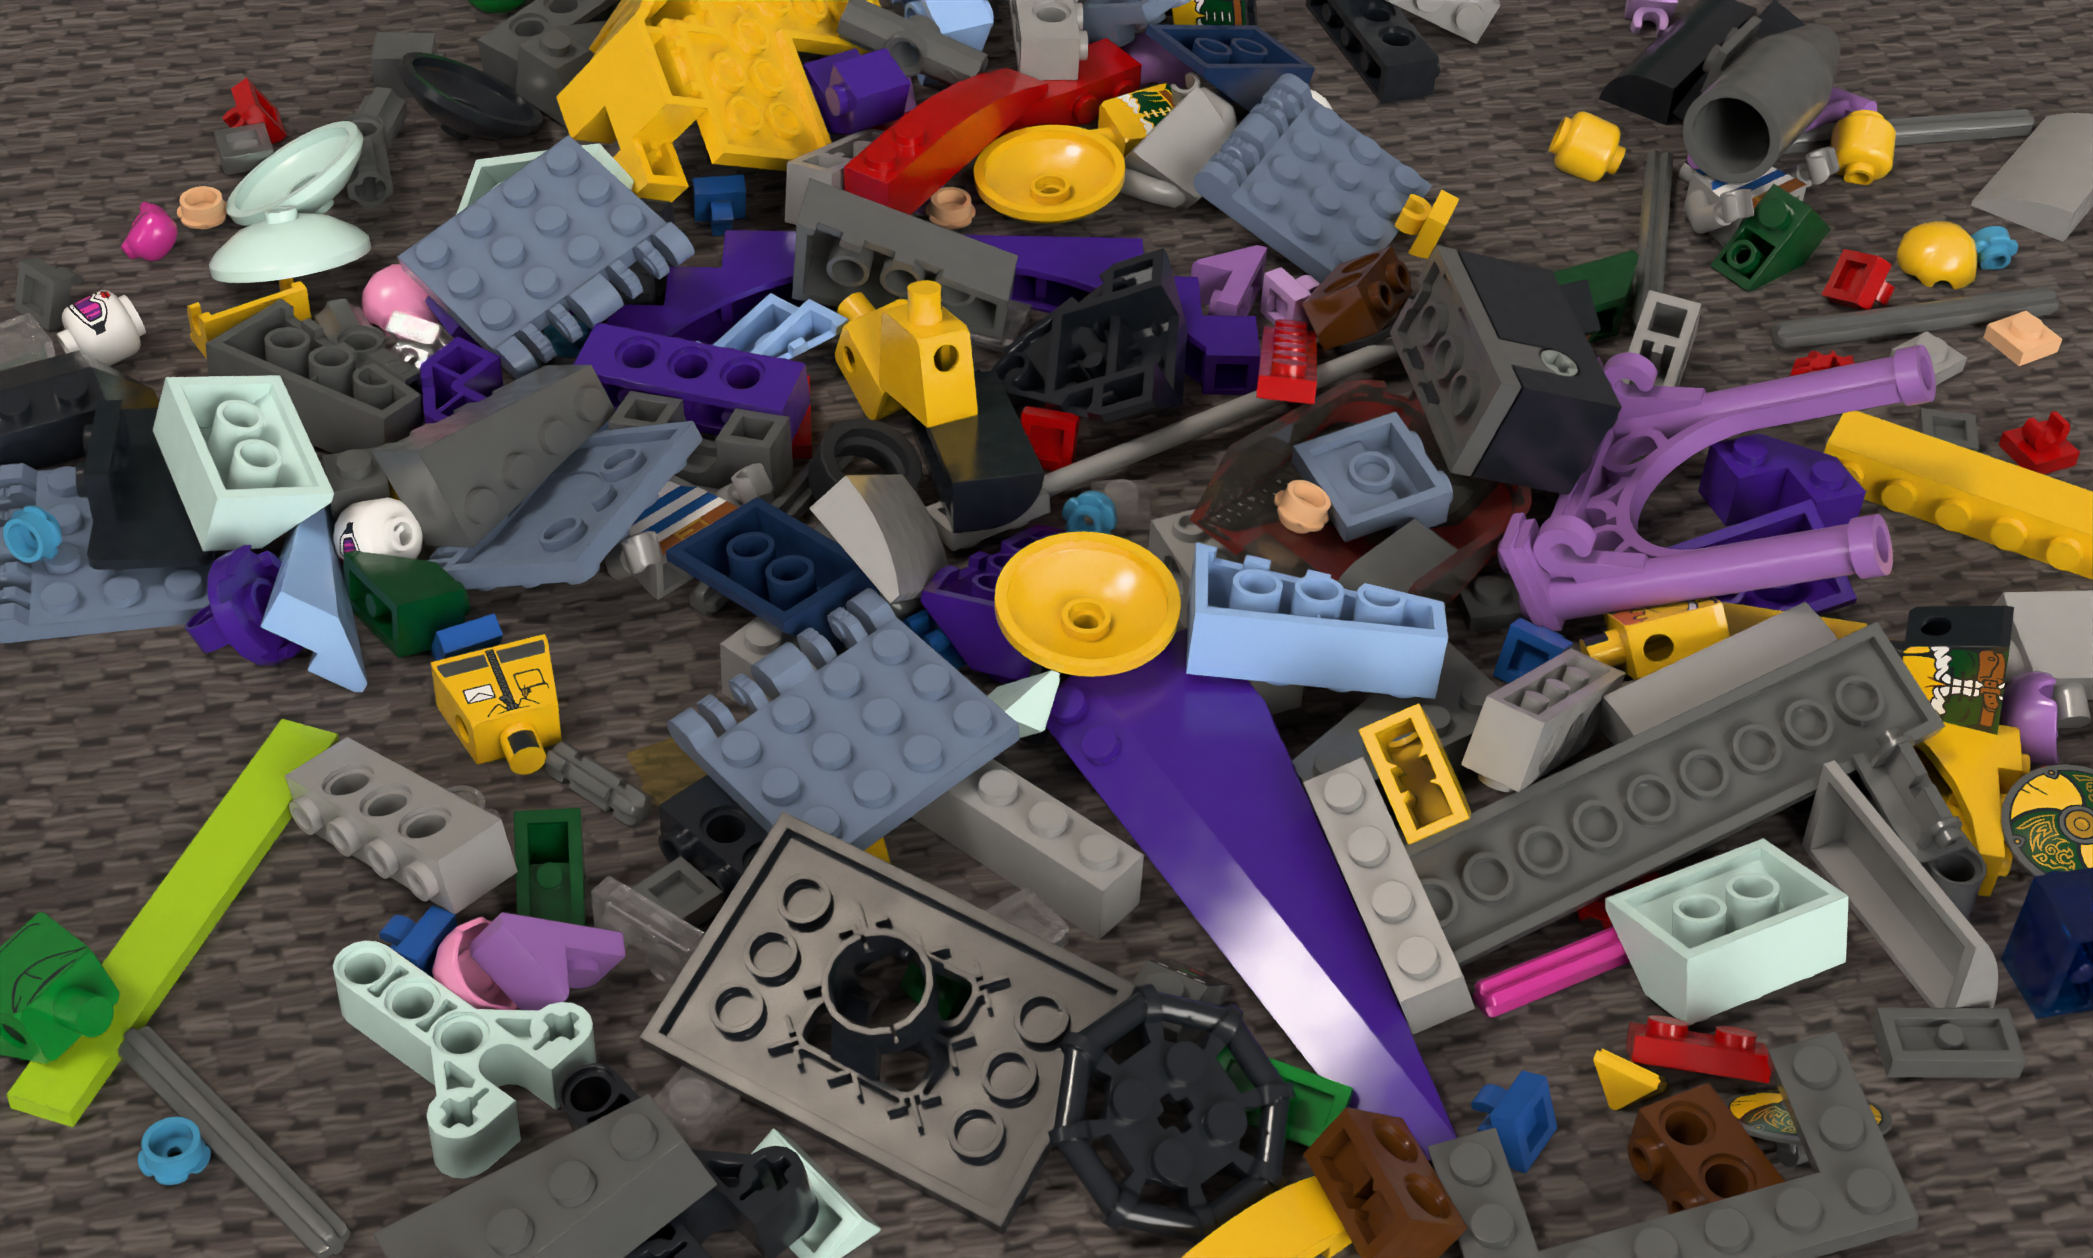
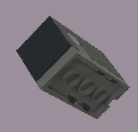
(1504, 371)

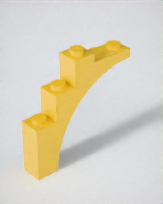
(1965, 764)

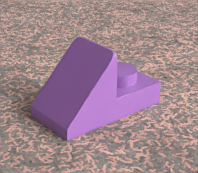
(1231, 280)
(543, 958)

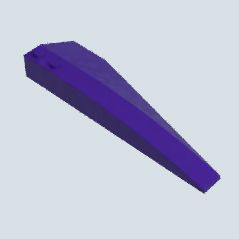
(1232, 832)

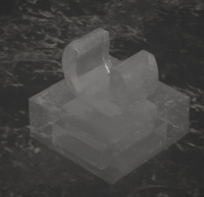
(416, 337)

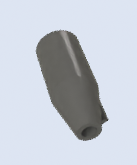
(1759, 98)

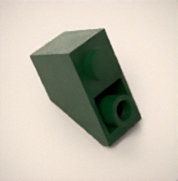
(1771, 241)
(1610, 287)

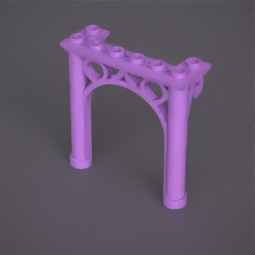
(1567, 563)

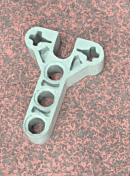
(461, 1051)

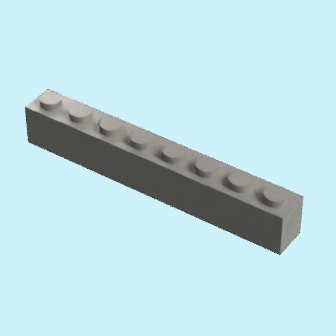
(1004, 822)

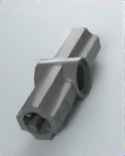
(933, 54)

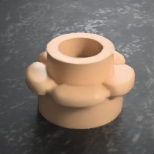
(202, 208)
(951, 208)
(1302, 507)

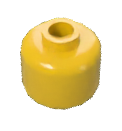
(1587, 146)
(1863, 146)

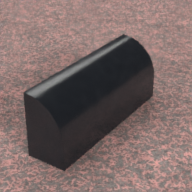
(1675, 60)
(982, 462)

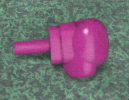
(151, 234)

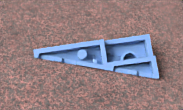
(781, 329)
(313, 604)

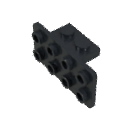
(133, 495)

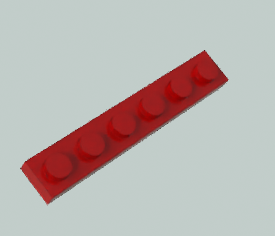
(1288, 363)

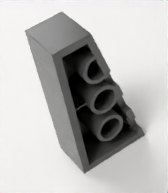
(493, 452)
(574, 1198)

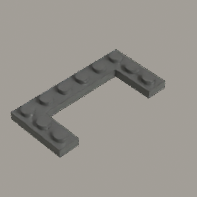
(1844, 1204)

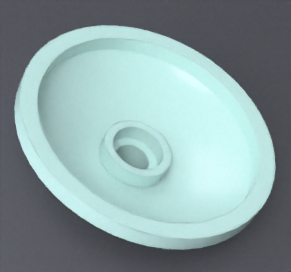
(299, 174)
(288, 247)

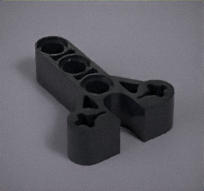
(755, 1193)

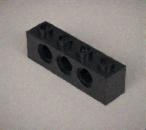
(1380, 46)
(712, 835)

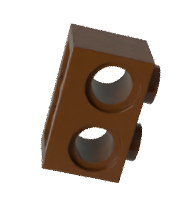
(1358, 298)
(1696, 1150)
(1383, 1187)

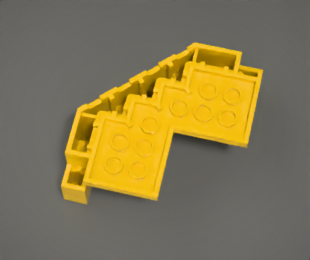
(708, 63)

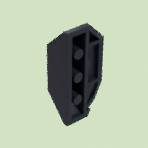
(51, 403)

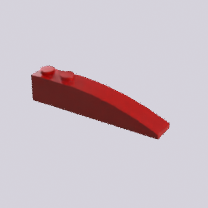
(1103, 76)
(939, 138)

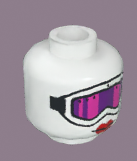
(102, 327)
(379, 528)

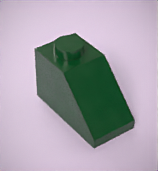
(403, 599)

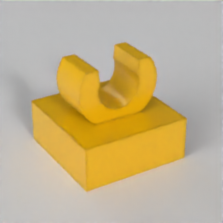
(1425, 221)

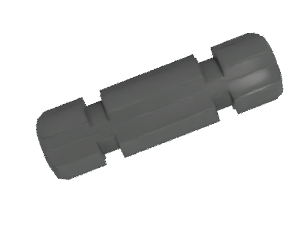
(598, 784)

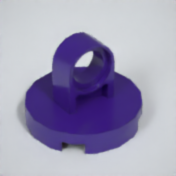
(238, 599)

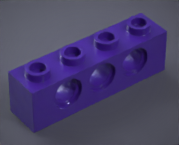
(704, 375)

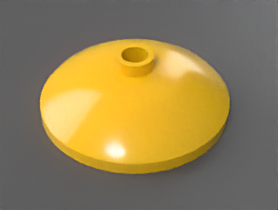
(1049, 173)
(1087, 603)

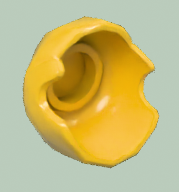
(1938, 253)

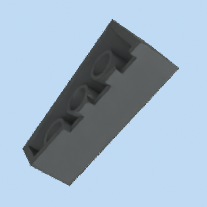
(872, 249)
(333, 393)
(1452, 713)

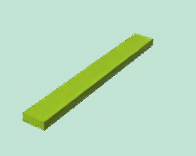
(177, 921)

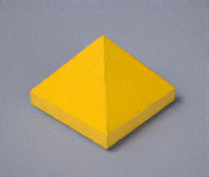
(1625, 1081)

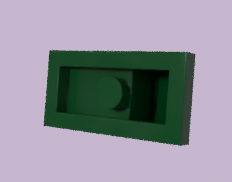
(550, 865)

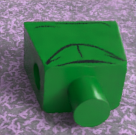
(50, 992)

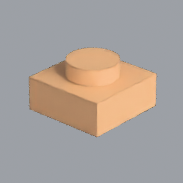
(2022, 338)

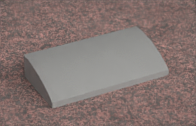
(2047, 178)
(884, 532)
(1712, 672)
(1897, 898)

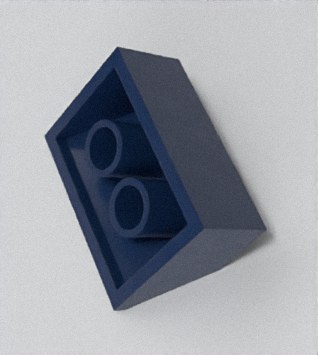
(773, 568)

